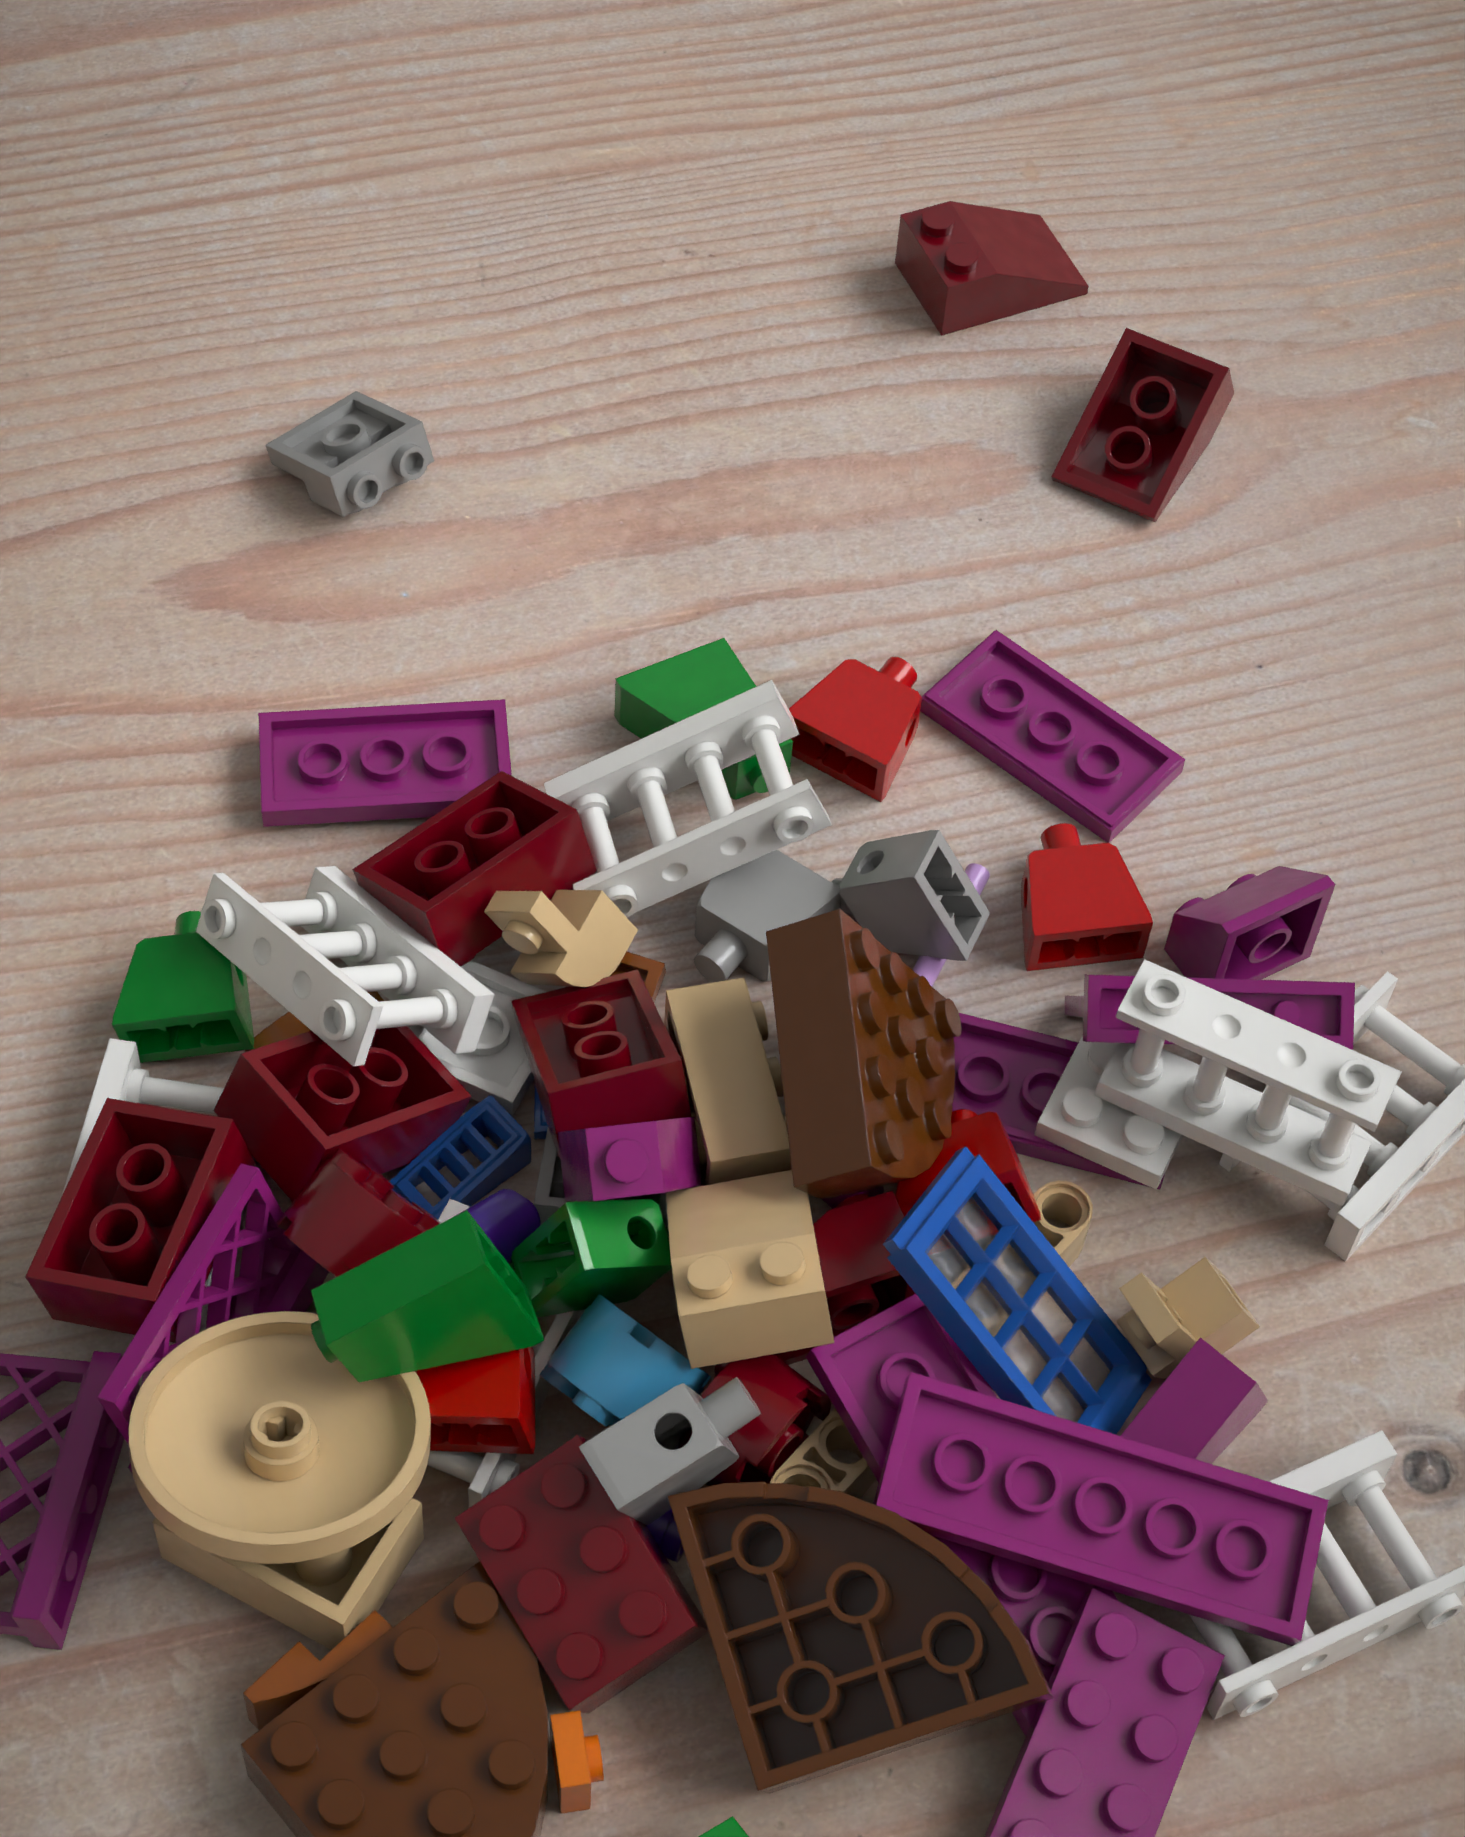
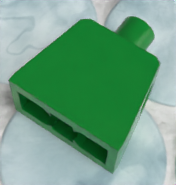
(183, 998)
(592, 1251)

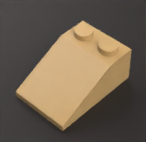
(746, 1270)

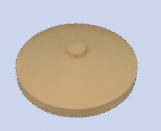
(271, 1447)

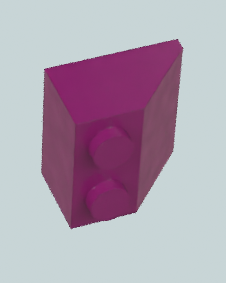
(1251, 926)

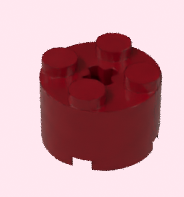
(350, 1215)
(786, 1410)

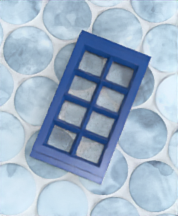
(1014, 1300)

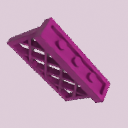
(1312, 1005)
(271, 1279)
(74, 1489)

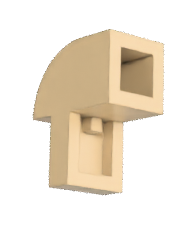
(562, 940)
(1173, 1318)

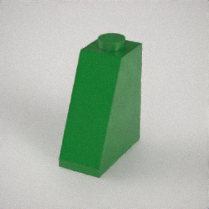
(683, 687)
(425, 1305)

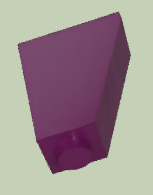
(629, 1159)
(1199, 1406)

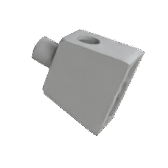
(914, 896)
(746, 904)
(641, 1453)

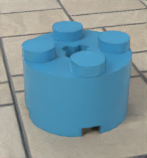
(616, 1364)

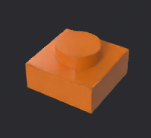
(575, 1761)

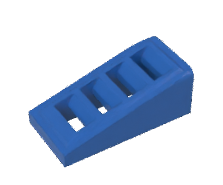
(468, 1132)

